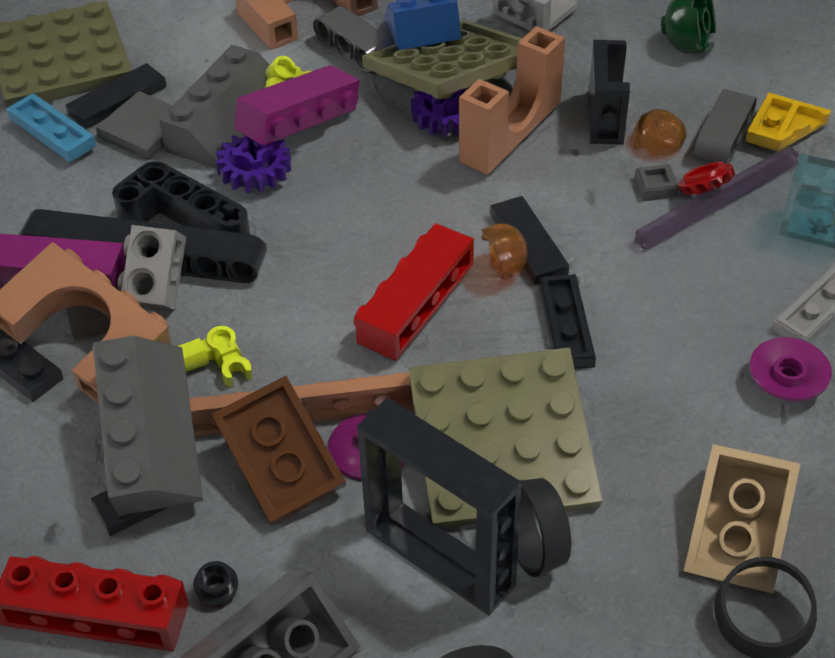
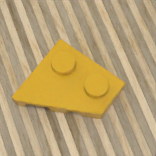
(784, 122)

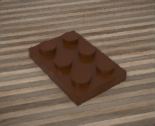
(279, 450)

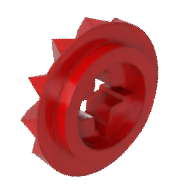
(706, 178)

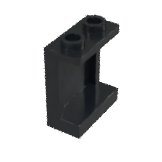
(608, 92)

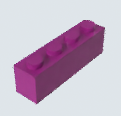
(296, 104)
(20, 250)

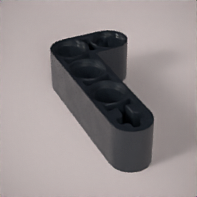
(167, 191)

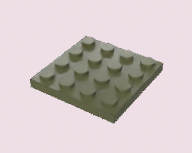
(60, 53)
(448, 65)
(515, 414)

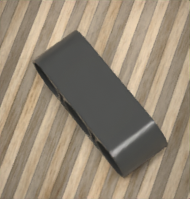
(349, 35)
(725, 127)

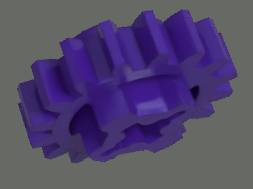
(436, 114)
(252, 164)

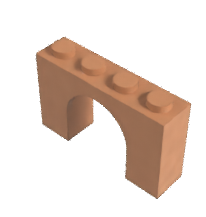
(277, 23)
(494, 122)
(60, 281)

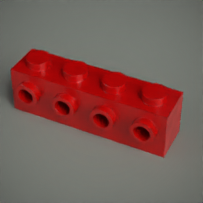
(414, 291)
(92, 602)

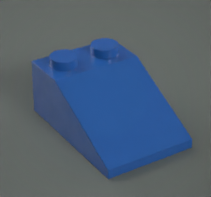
(422, 22)

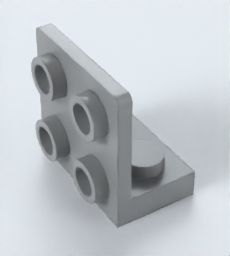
(534, 12)

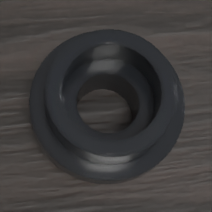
(213, 573)

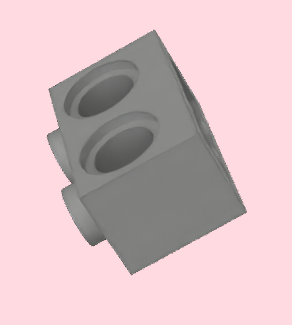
(162, 267)

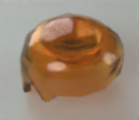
(659, 132)
(506, 249)

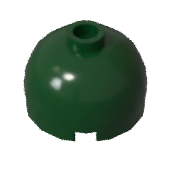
(690, 25)

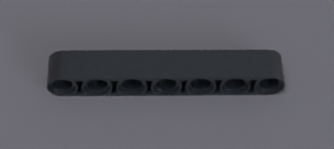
(206, 251)

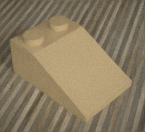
(741, 516)

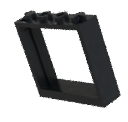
(478, 576)

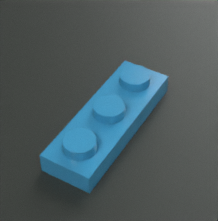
(51, 127)

